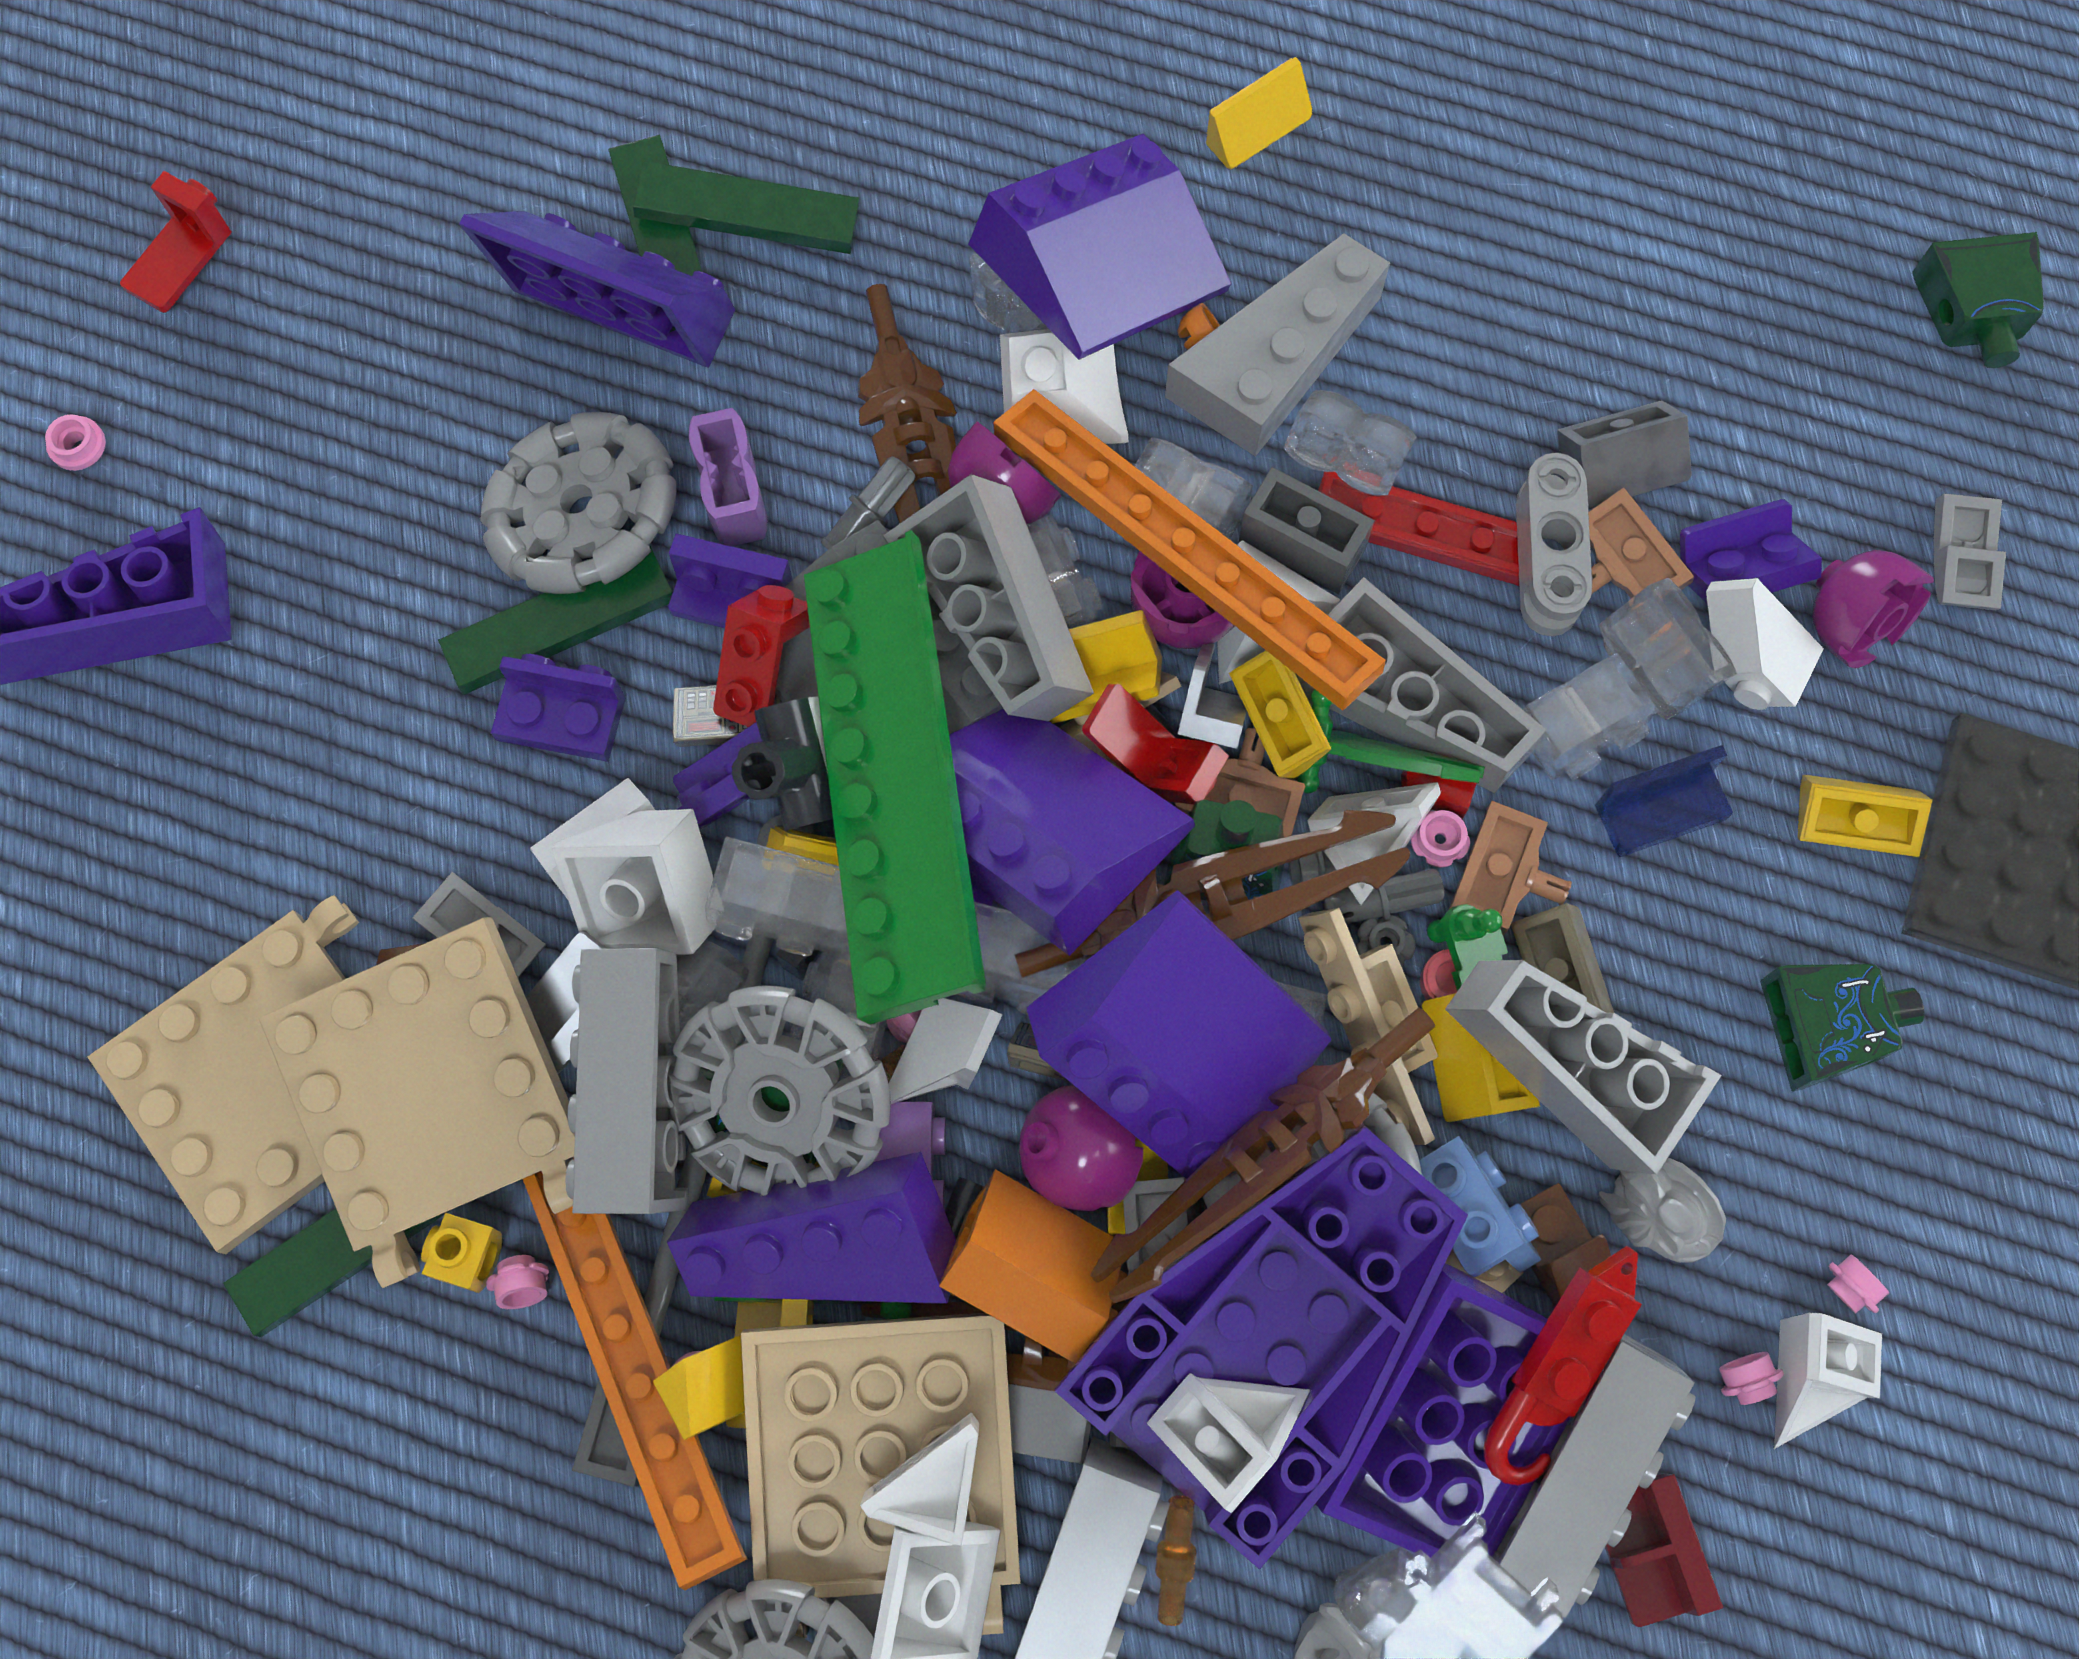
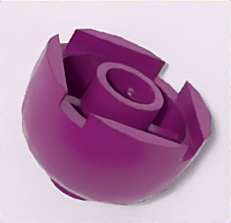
(988, 457)
(1866, 601)
(1172, 610)
(1077, 1152)

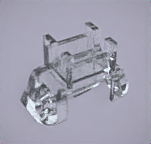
(1448, 1603)

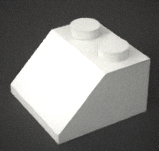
(639, 881)

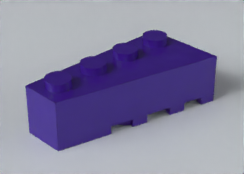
(120, 605)
(833, 1240)

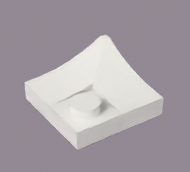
(1080, 388)

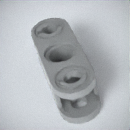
(1552, 581)

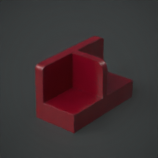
(1661, 1558)

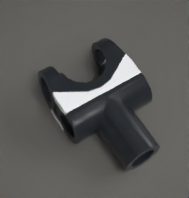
(788, 763)

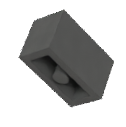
(1305, 530)

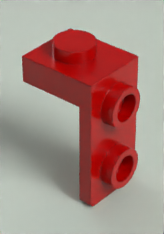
(181, 246)
(753, 650)
(1148, 752)

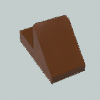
(1562, 1241)

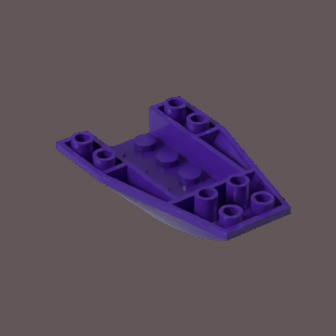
(1290, 1294)

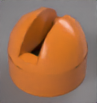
(1198, 324)

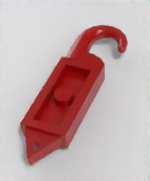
(1565, 1360)

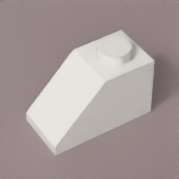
(1763, 642)

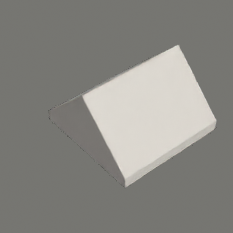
(935, 1595)

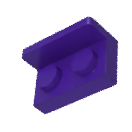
(1749, 547)
(716, 576)
(558, 707)
(709, 782)

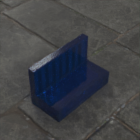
(1664, 802)

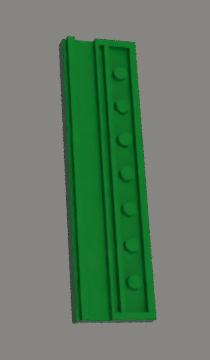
(892, 783)

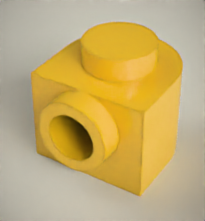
(461, 1252)

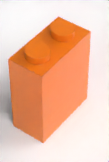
(1032, 1267)

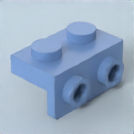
(1492, 1228)

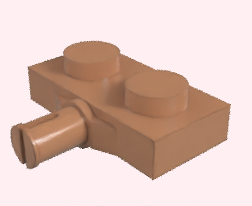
(1631, 548)
(1256, 785)
(1506, 865)

